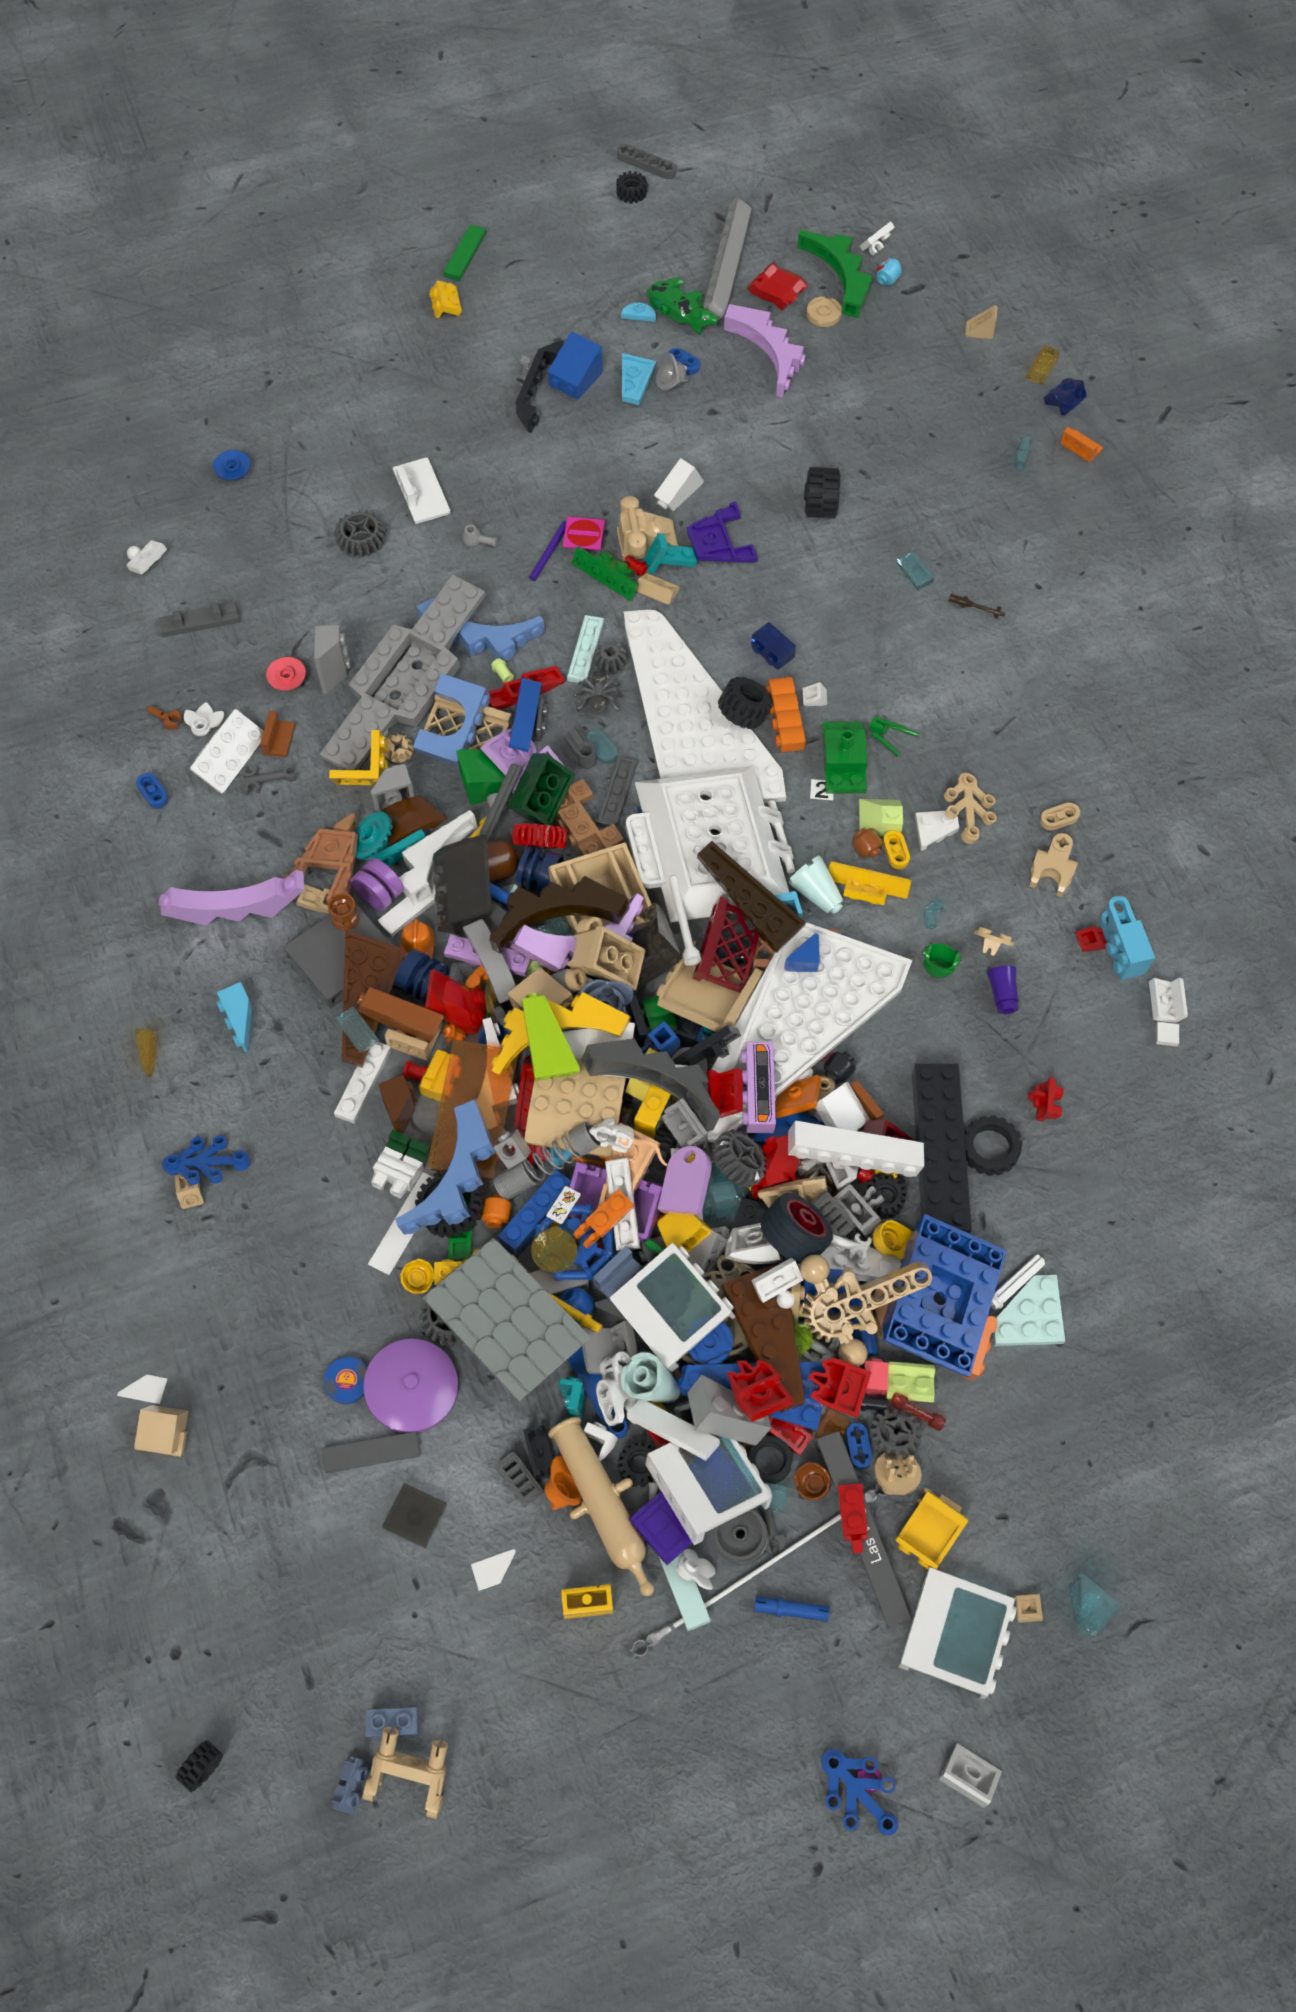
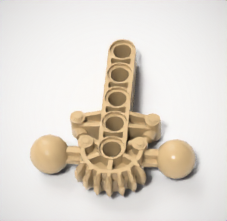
(816, 1270)

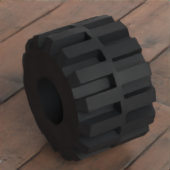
(822, 492)

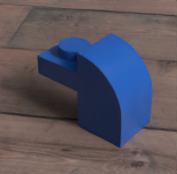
(662, 1040)

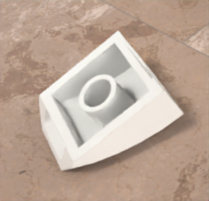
(751, 1246)

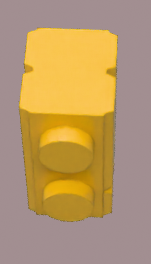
(434, 1078)
(587, 1601)

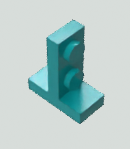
(668, 554)

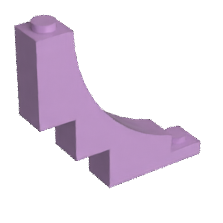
(260, 899)

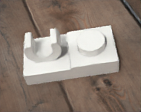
(873, 241)

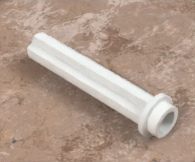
(1017, 1281)

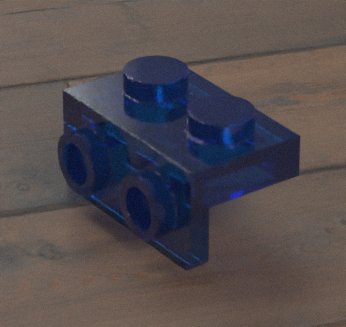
(1066, 395)

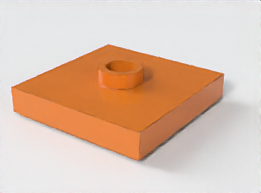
(798, 1097)

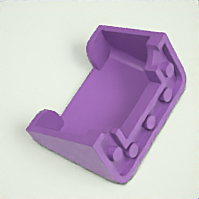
(589, 1182)

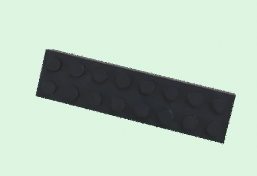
(941, 1129)

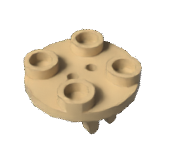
(992, 941)
(888, 1477)

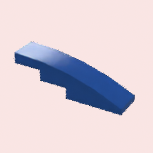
(524, 715)

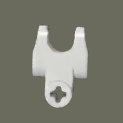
(610, 1391)

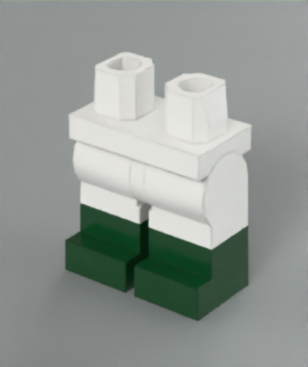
(400, 1163)

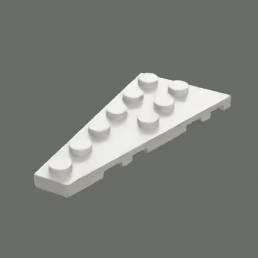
(875, 1264)

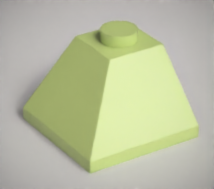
(880, 815)

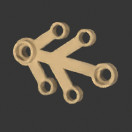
(968, 784)

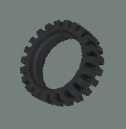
(444, 1229)

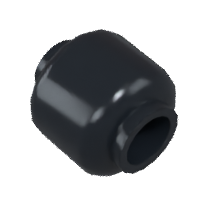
(839, 1067)

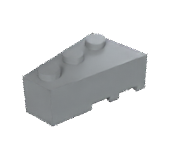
(718, 1413)

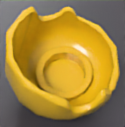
(417, 1276)

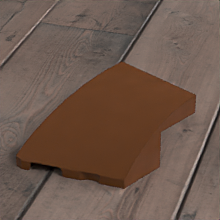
(410, 816)

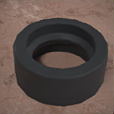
(783, 1448)

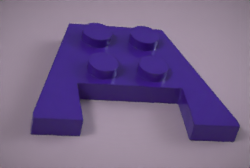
(712, 540)

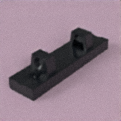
(713, 1044)

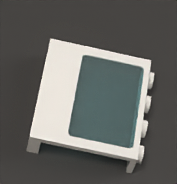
(672, 1305)
(709, 1490)
(958, 1632)

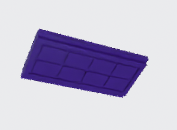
(661, 1528)

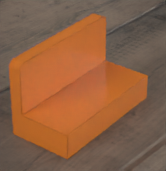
(1080, 444)

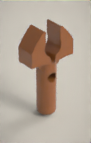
(174, 715)

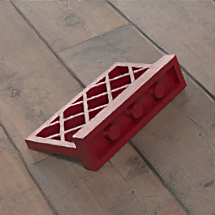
(710, 944)

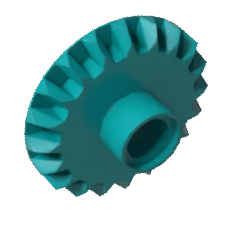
(372, 834)

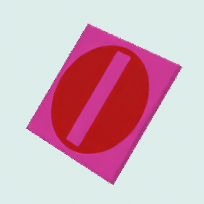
(583, 533)

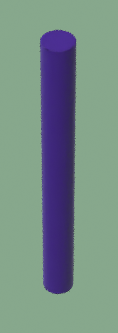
(547, 553)

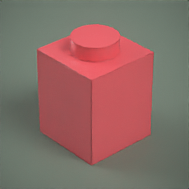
(879, 1377)

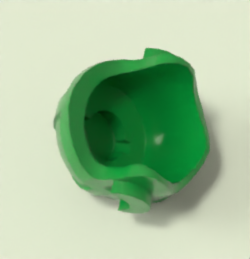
(940, 960)

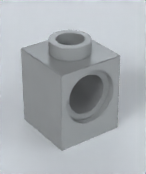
(508, 1156)

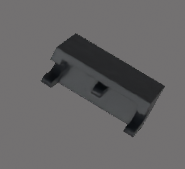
(539, 1451)

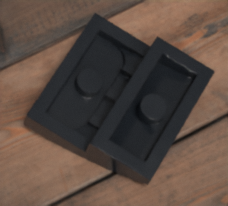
(640, 1029)

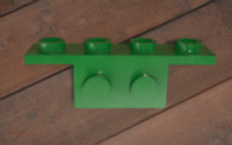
(607, 570)

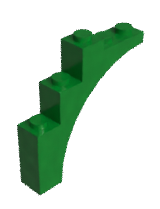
(848, 266)

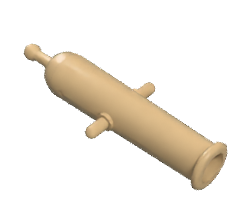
(601, 1500)

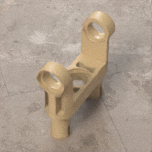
(424, 1771)

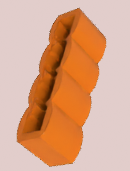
(786, 715)

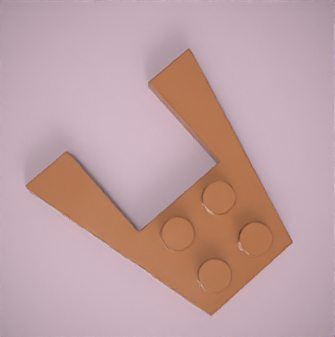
(331, 851)

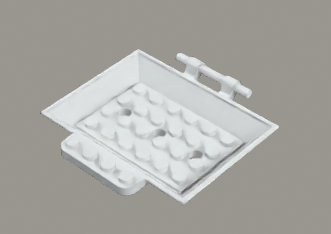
(678, 826)

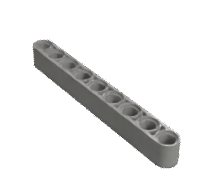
(727, 257)

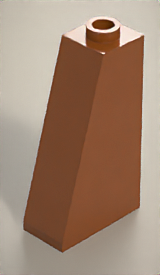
(399, 1014)

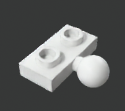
(144, 558)
(777, 1281)

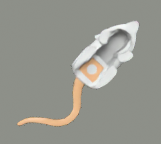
(619, 1137)

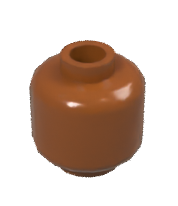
(867, 843)

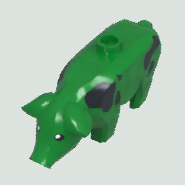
(680, 306)

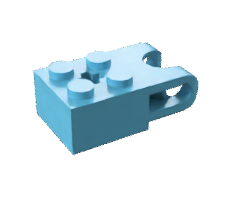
(1126, 940)

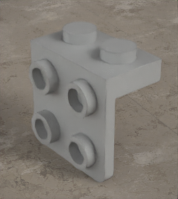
(608, 1343)

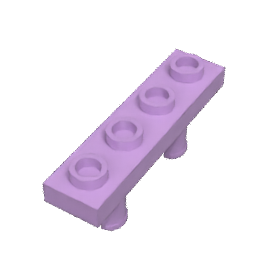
(461, 949)

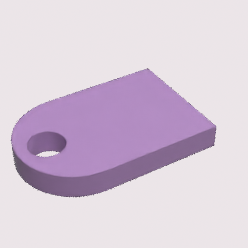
(502, 756)
(685, 1182)

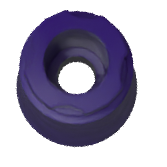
(1004, 988)

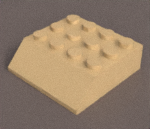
(609, 867)
(567, 1102)

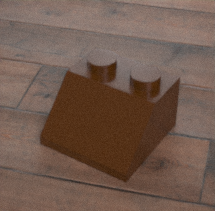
(398, 1100)

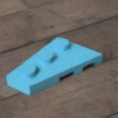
(635, 377)

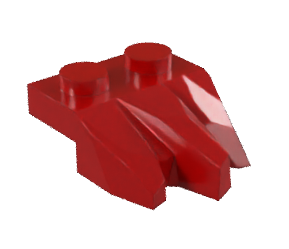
(841, 1386)
(758, 1389)

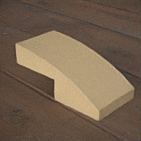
(314, 899)

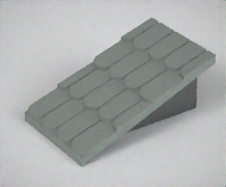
(506, 1319)

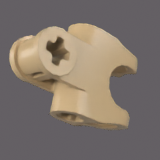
(1055, 863)

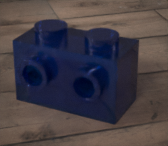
(773, 646)

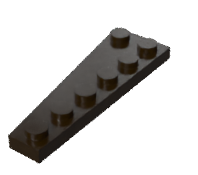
(760, 906)

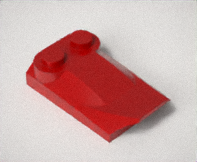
(456, 1002)

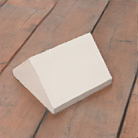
(970, 1776)

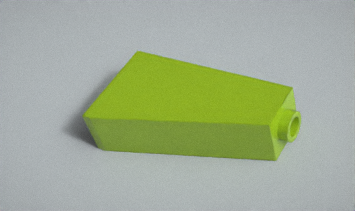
(547, 1044)

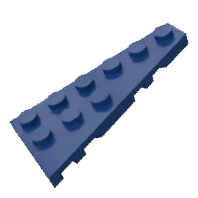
(803, 1416)

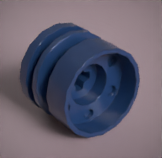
(534, 868)
(415, 973)

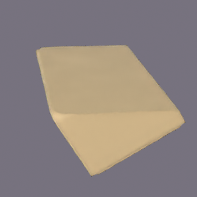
(657, 588)

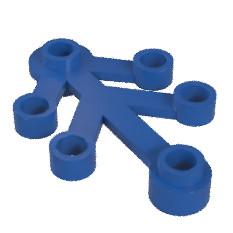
(177, 1163)
(856, 1788)

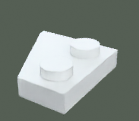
(934, 827)

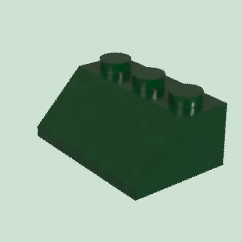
(541, 789)

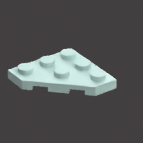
(1032, 1315)

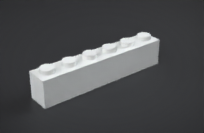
(855, 1148)

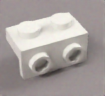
(1168, 1000)

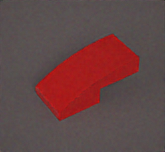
(1091, 939)

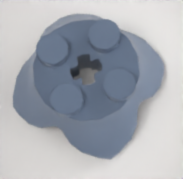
(610, 992)

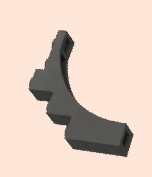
(658, 1069)

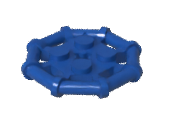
(583, 1254)

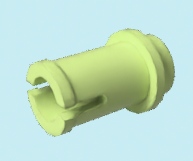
(499, 666)

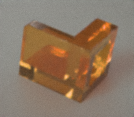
(832, 1423)

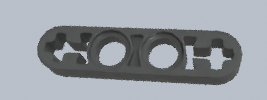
(628, 154)

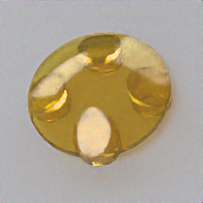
(554, 1250)

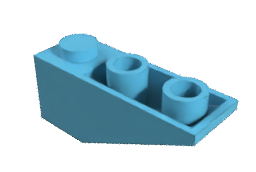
(239, 1012)

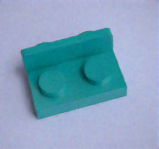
(575, 1395)

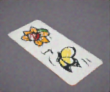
(563, 1205)

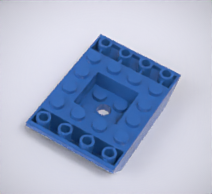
(966, 1278)

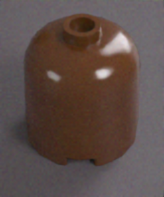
(501, 860)

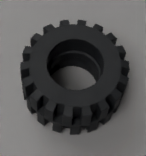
(745, 702)

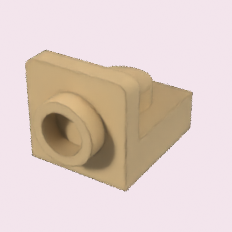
(187, 1194)

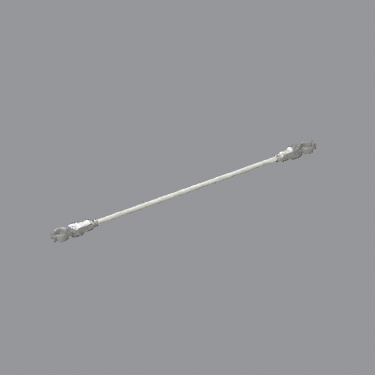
(656, 1637)

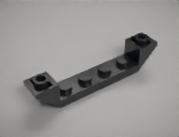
(524, 410)

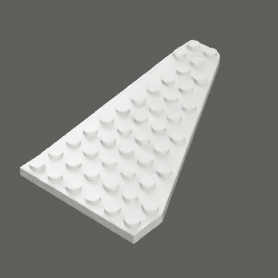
(684, 712)
(812, 1010)

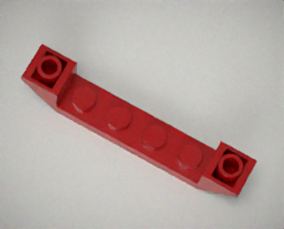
(523, 1103)

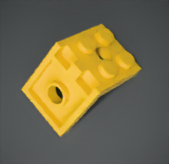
(379, 746)

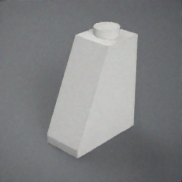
(678, 485)

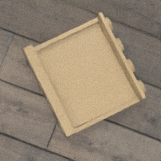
(703, 1000)

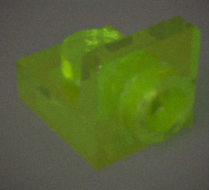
(803, 1340)

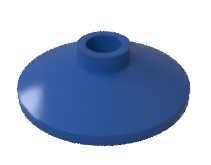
(231, 465)

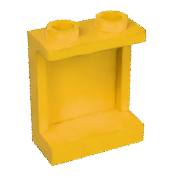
(931, 1531)

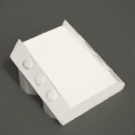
(842, 1109)

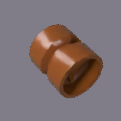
(343, 912)

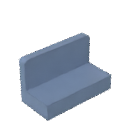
(616, 1273)

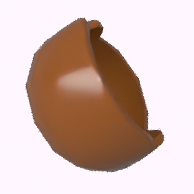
(812, 1481)

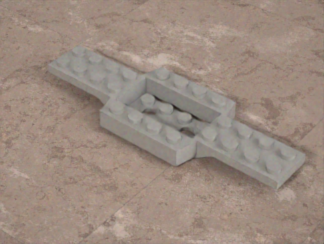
(429, 645)

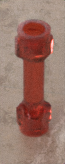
(934, 1420)

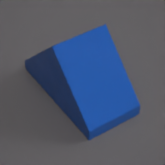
(805, 958)

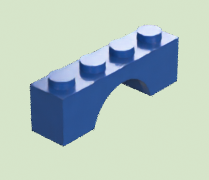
(520, 1230)

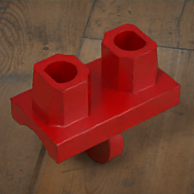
(1043, 1100)

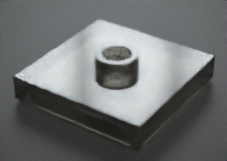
(414, 1515)

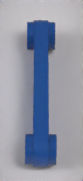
(590, 1383)

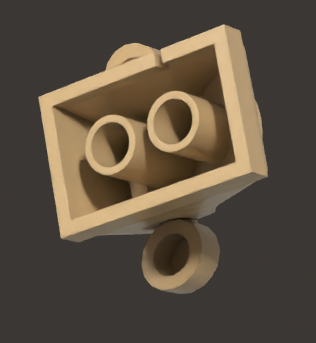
(640, 528)
(603, 955)

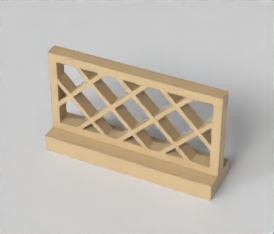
(490, 715)

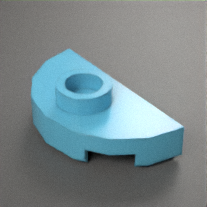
(639, 311)

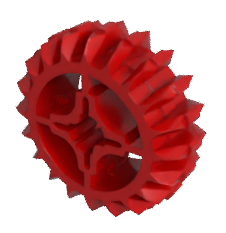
(539, 836)

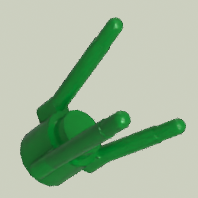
(881, 726)

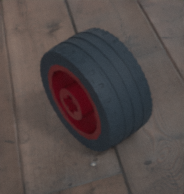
(796, 1228)

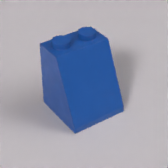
(576, 366)

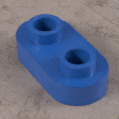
(686, 359)
(153, 792)

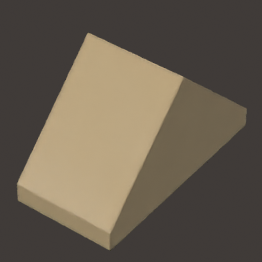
(983, 324)

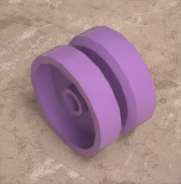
(377, 884)

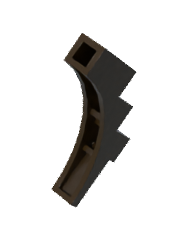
(555, 901)

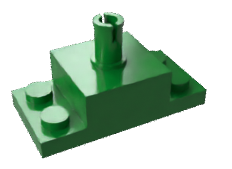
(844, 757)

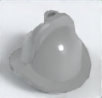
(671, 373)

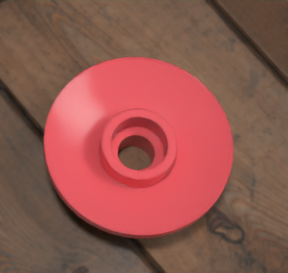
(283, 668)

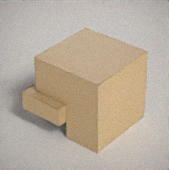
(162, 1430)

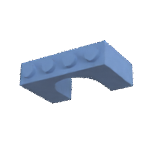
(473, 700)

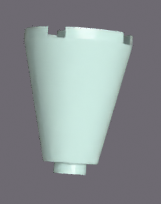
(818, 886)
(649, 1379)

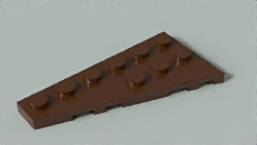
(366, 965)
(767, 1331)

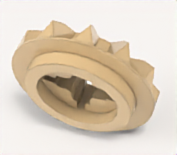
(399, 755)

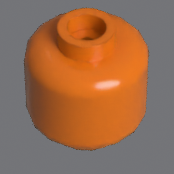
(496, 1211)

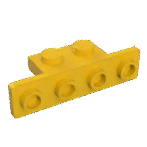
(868, 884)

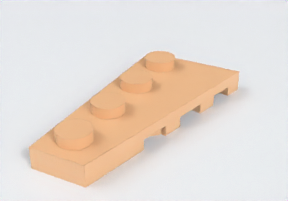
(639, 1160)

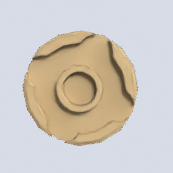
(824, 311)

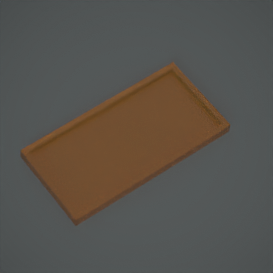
(469, 1079)

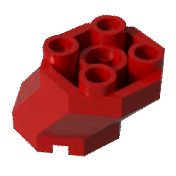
(777, 286)
(779, 1165)

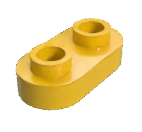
(896, 851)

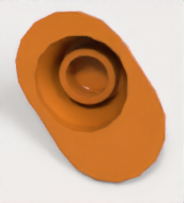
(418, 936)
(561, 1487)

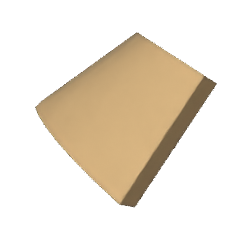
(806, 1188)

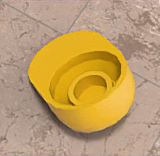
(891, 1238)

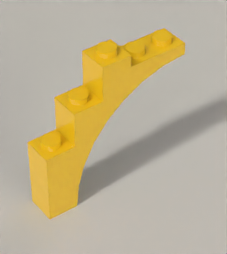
(586, 1013)

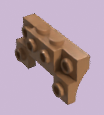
(580, 827)

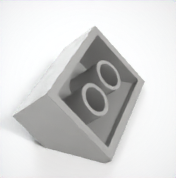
(330, 656)

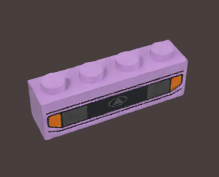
(759, 1087)

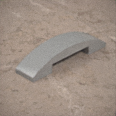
(492, 961)

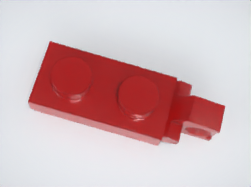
(853, 1515)

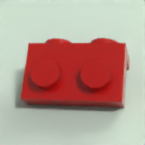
(726, 1091)

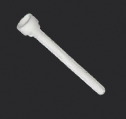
(691, 954)

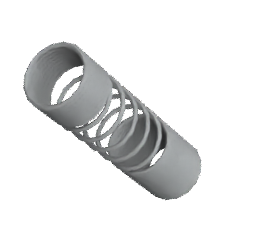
(523, 1176)

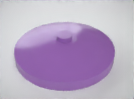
(410, 1386)

